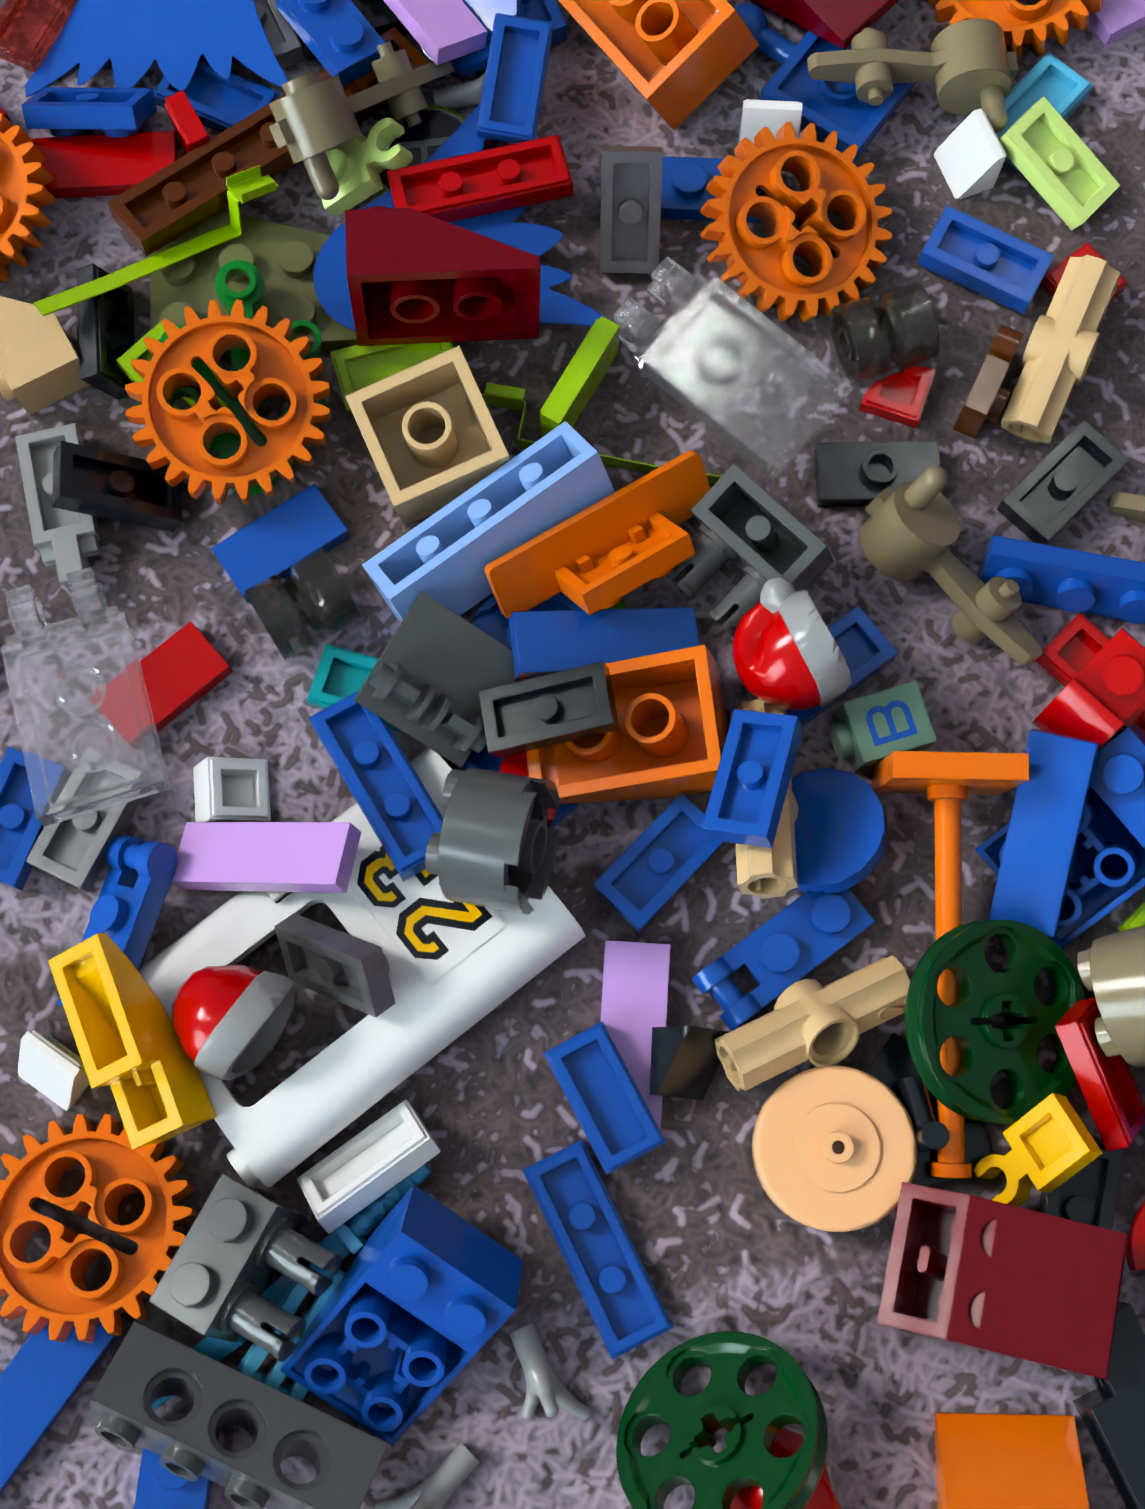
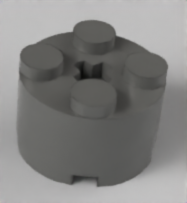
(494, 839)

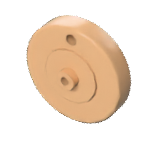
(834, 1148)

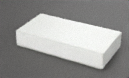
(367, 1166)

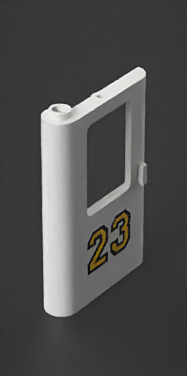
(445, 973)

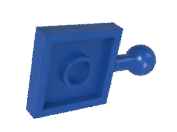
(824, 103)

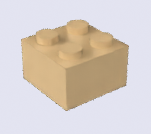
(428, 433)

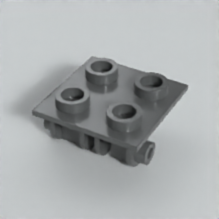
(433, 679)

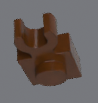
(987, 395)

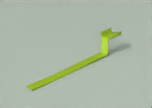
(241, 188)
(513, 398)

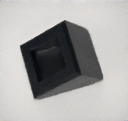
(683, 1061)

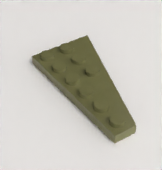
(278, 251)

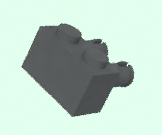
(748, 525)
(229, 1261)

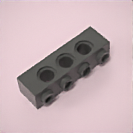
(220, 1397)

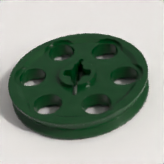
(980, 995)
(722, 1404)

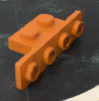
(606, 546)

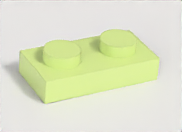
(1058, 163)

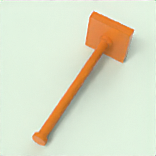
(947, 782)

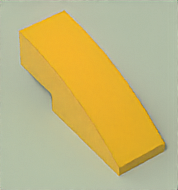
(129, 1042)

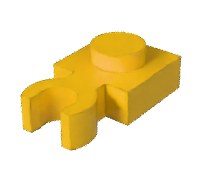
(1046, 1149)

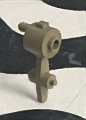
(964, 64)
(321, 116)
(913, 536)

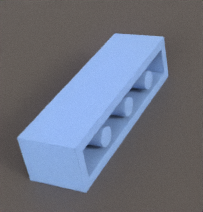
(493, 517)

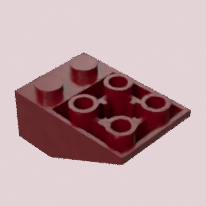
(1003, 1279)

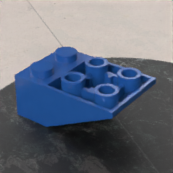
(1110, 842)
(406, 1316)

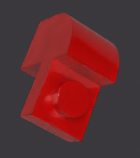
(1100, 694)

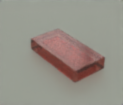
(30, 29)

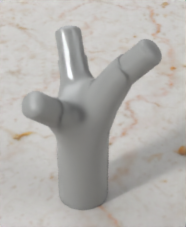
(460, 95)
(540, 1378)
(439, 1486)

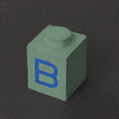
(879, 724)

